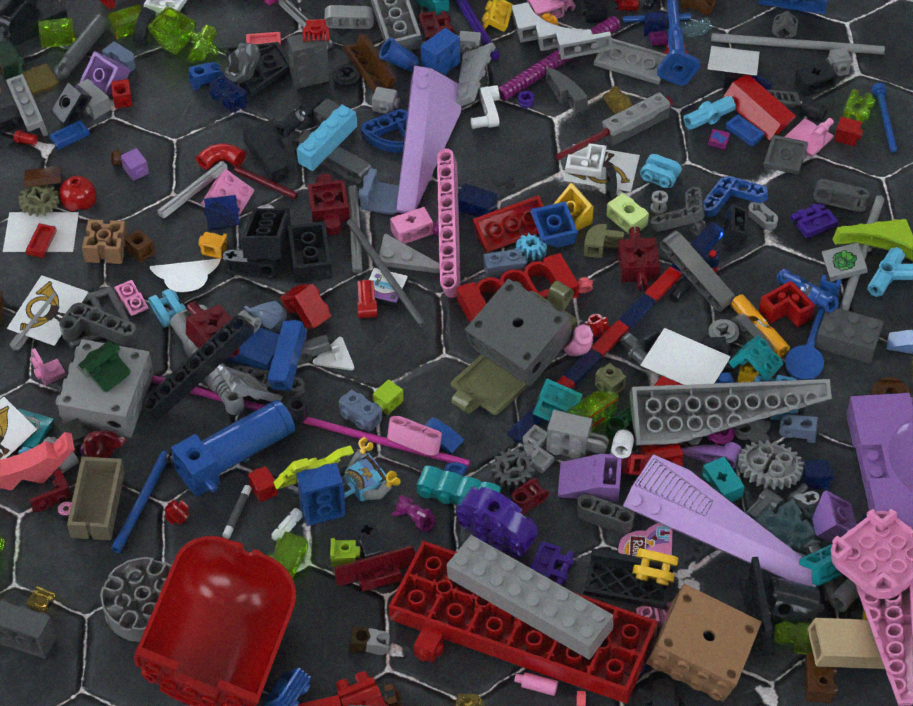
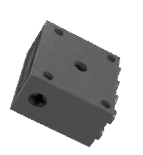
(519, 332)

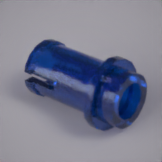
(762, 81)

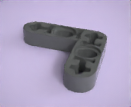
(692, 213)

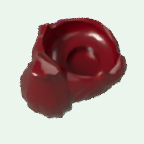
(101, 444)

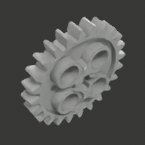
(782, 471)

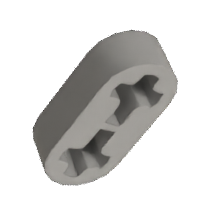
(761, 216)

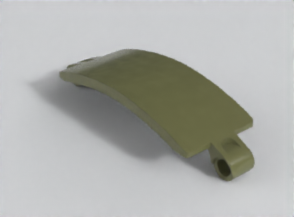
(490, 385)

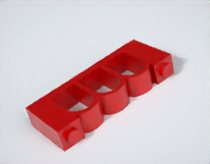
(552, 268)

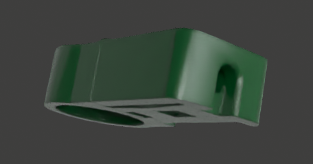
(623, 419)

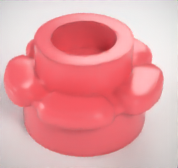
(585, 285)

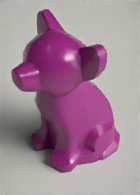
(423, 518)

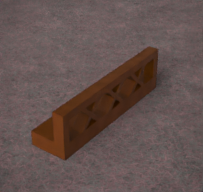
(374, 65)

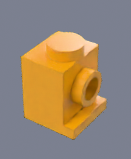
(213, 244)

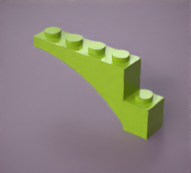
(878, 234)

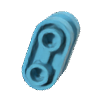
(660, 171)
(171, 300)

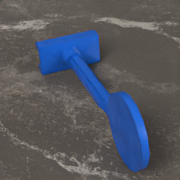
(805, 361)

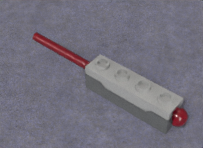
(627, 123)

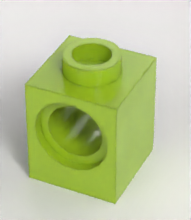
(388, 396)

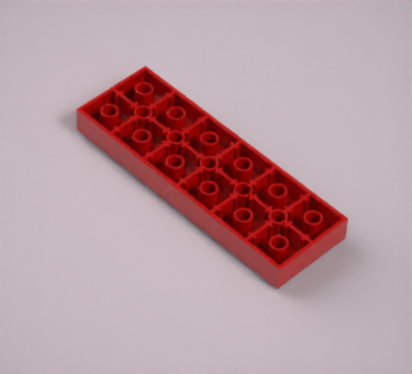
(469, 620)

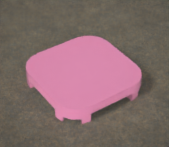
(876, 554)

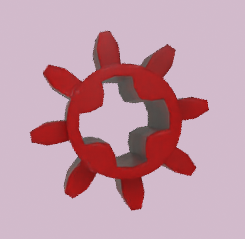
(597, 324)
(176, 512)

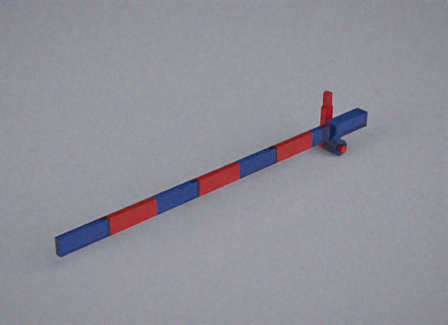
(703, 246)

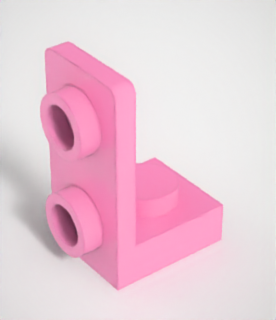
(48, 372)

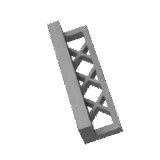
(26, 104)

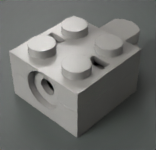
(572, 436)

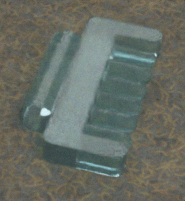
(696, 29)

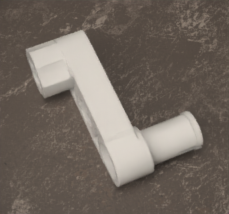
(487, 97)

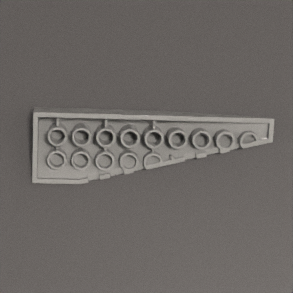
(692, 411)

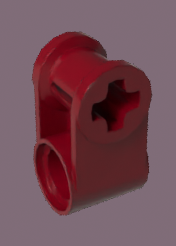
(530, 494)

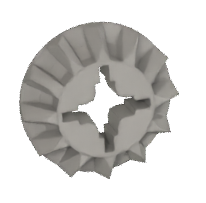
(722, 325)

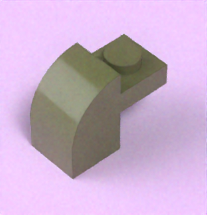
(598, 238)

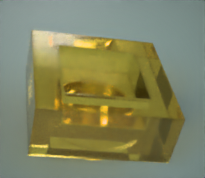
(41, 599)

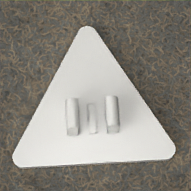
(336, 358)

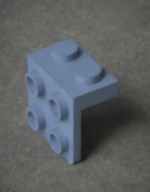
(378, 196)

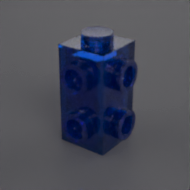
(228, 93)

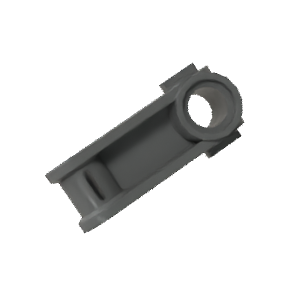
(841, 195)

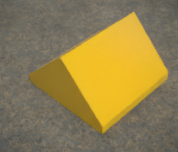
(578, 205)

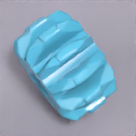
(531, 247)

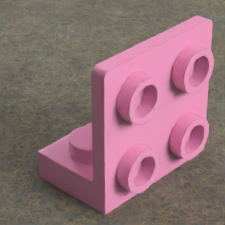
(228, 184)

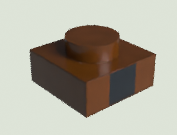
(392, 696)

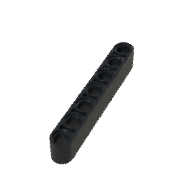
(198, 366)

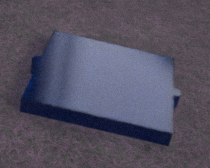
(221, 211)

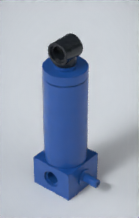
(204, 460)

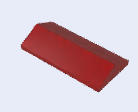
(759, 106)
(506, 224)

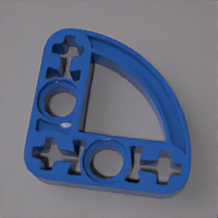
(372, 130)

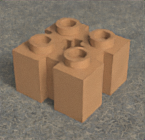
(104, 241)

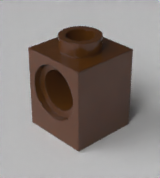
(139, 245)

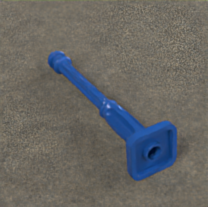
(677, 65)

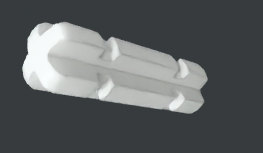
(287, 524)

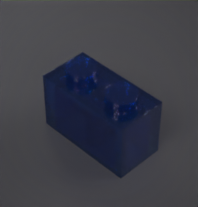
(476, 201)

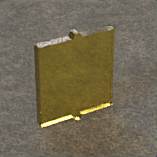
(40, 79)

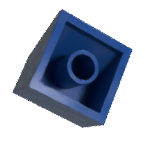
(555, 224)

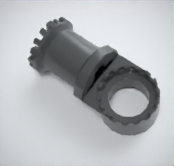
(633, 347)

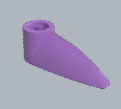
(709, 453)

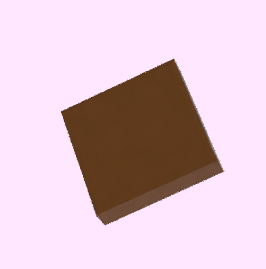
(43, 176)

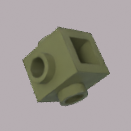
(610, 379)

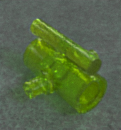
(203, 43)

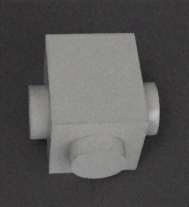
(385, 100)

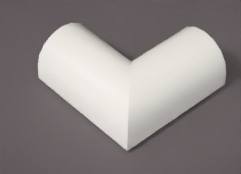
(589, 165)

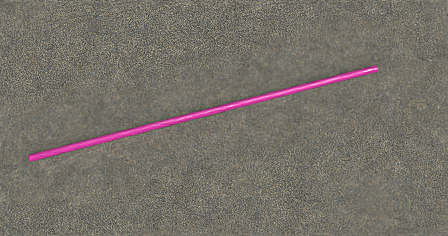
(332, 427)

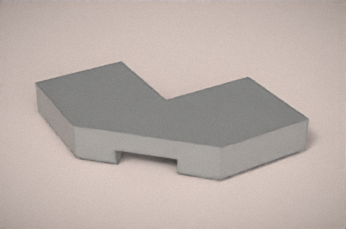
(532, 443)

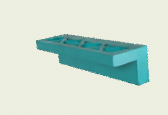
(823, 569)

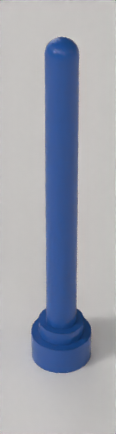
(879, 91)

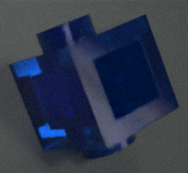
(817, 473)

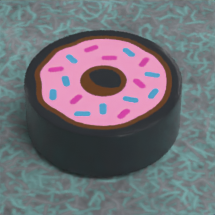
(63, 509)

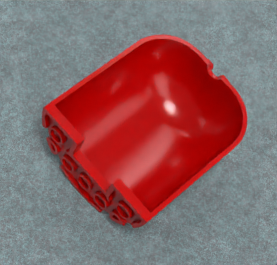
(217, 624)

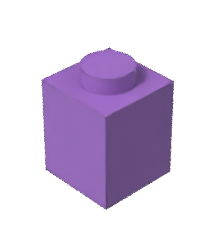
(134, 164)

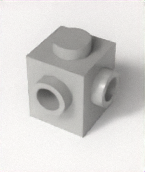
(840, 61)

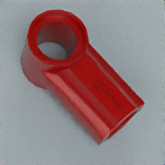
(367, 305)

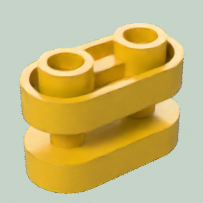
(661, 576)

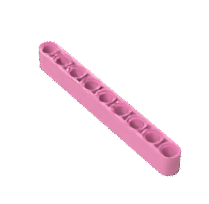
(448, 197)

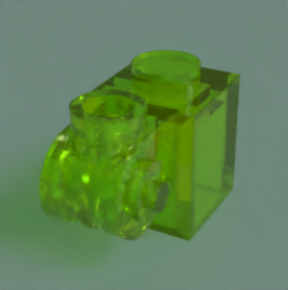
(794, 633)

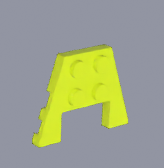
(289, 476)

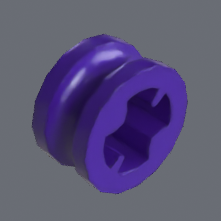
(526, 99)

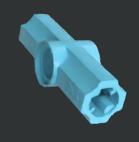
(709, 112)

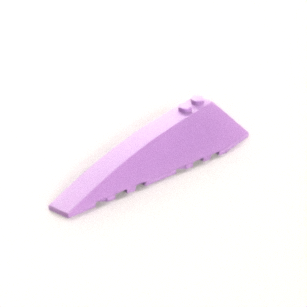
(428, 128)

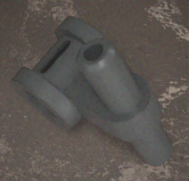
(806, 501)

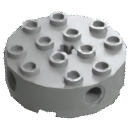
(132, 595)

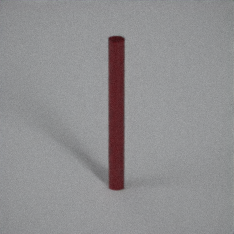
(263, 181)

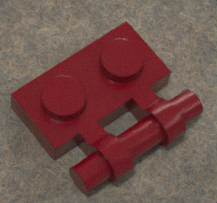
(430, 23)

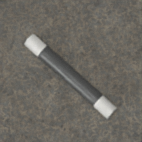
(236, 512)

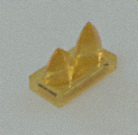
(617, 100)

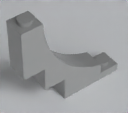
(549, 36)

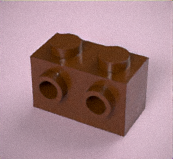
(819, 681)

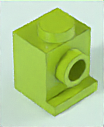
(343, 552)

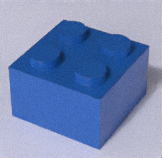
(441, 52)

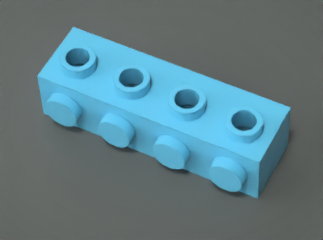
(326, 137)

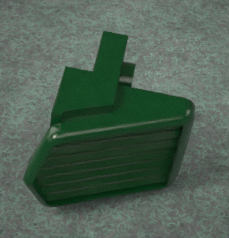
(105, 366)

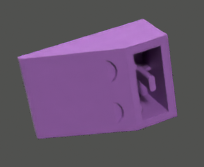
(591, 475)

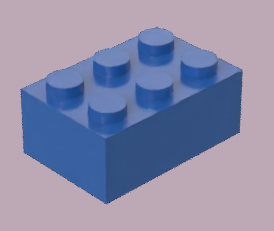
(321, 494)

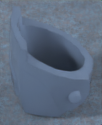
(271, 314)

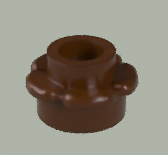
(116, 157)

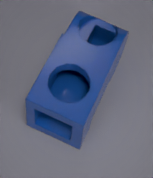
(204, 74)

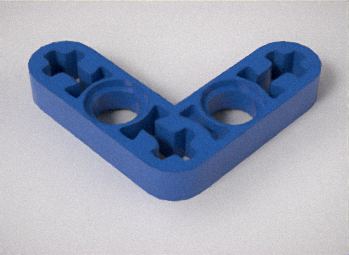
(731, 186)

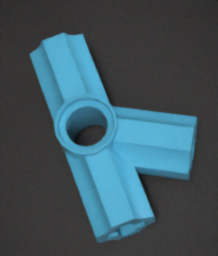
(890, 270)

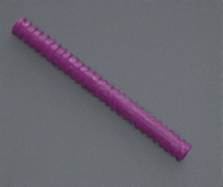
(553, 61)

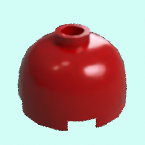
(77, 193)

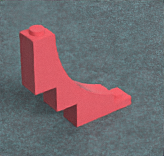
(36, 463)

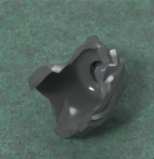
(243, 62)

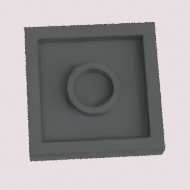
(785, 154)

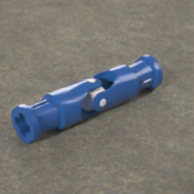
(813, 292)

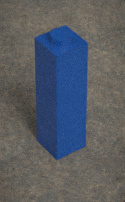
(287, 355)

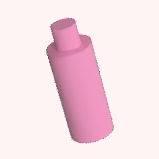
(537, 683)

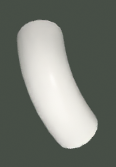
(622, 444)

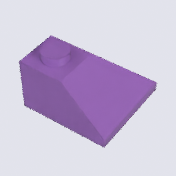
(103, 70)
(833, 517)

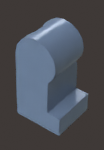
(120, 54)
(799, 427)

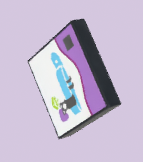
(383, 291)

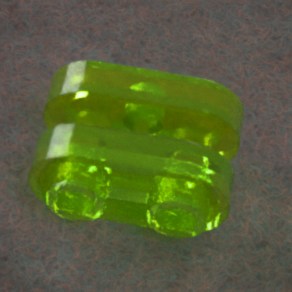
(866, 103)

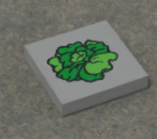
(844, 262)

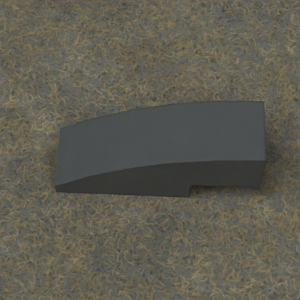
(566, 90)

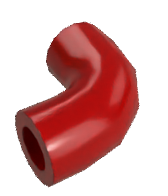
(220, 152)

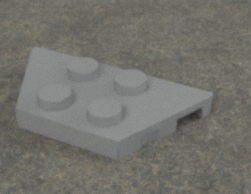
(247, 385)

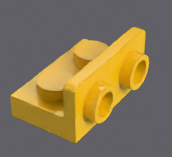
(497, 14)

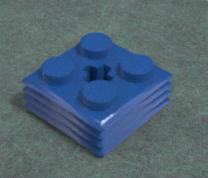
(288, 689)

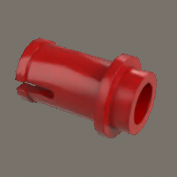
(22, 137)

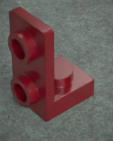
(60, 493)

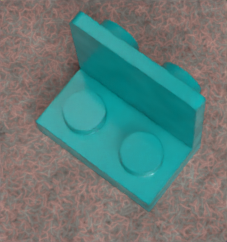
(760, 357)

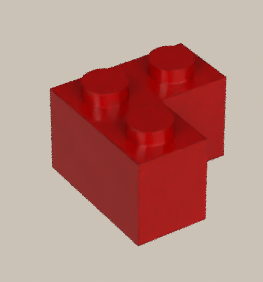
(787, 301)
(307, 303)

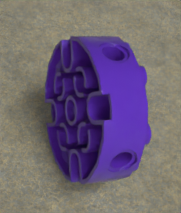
(496, 521)

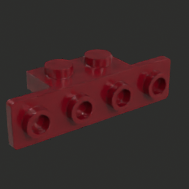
(375, 570)

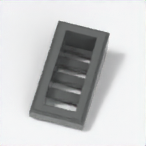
(782, 95)

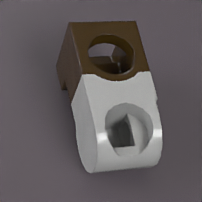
(369, 641)

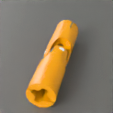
(743, 305)

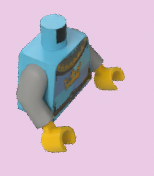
(366, 477)

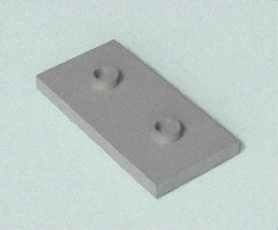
(631, 61)

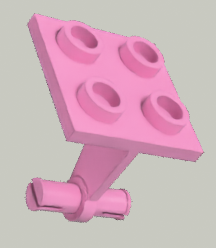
(815, 135)

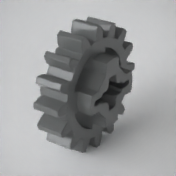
(513, 468)

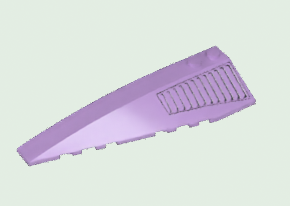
(693, 508)

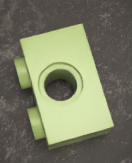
(627, 213)

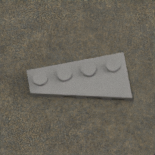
(471, 72)

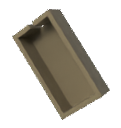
(96, 498)

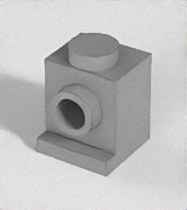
(469, 41)

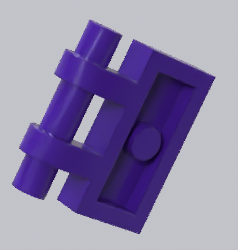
(817, 222)
(546, 559)

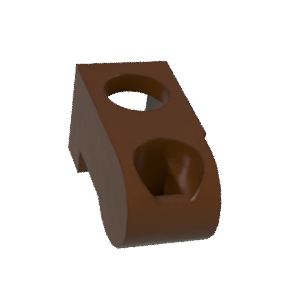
(703, 6)

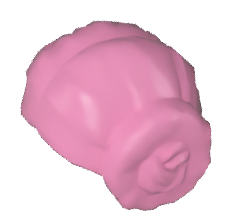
(580, 342)

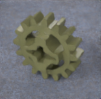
(38, 200)

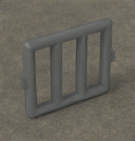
(93, 297)

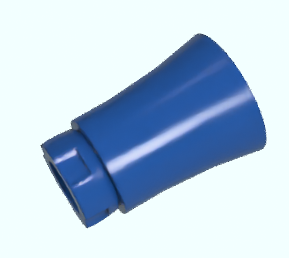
(398, 55)

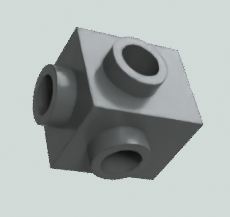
(785, 25)

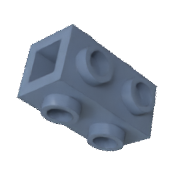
(499, 262)
(360, 410)

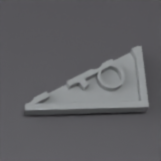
(401, 256)

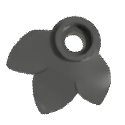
(753, 431)

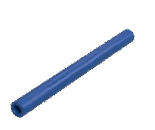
(139, 503)

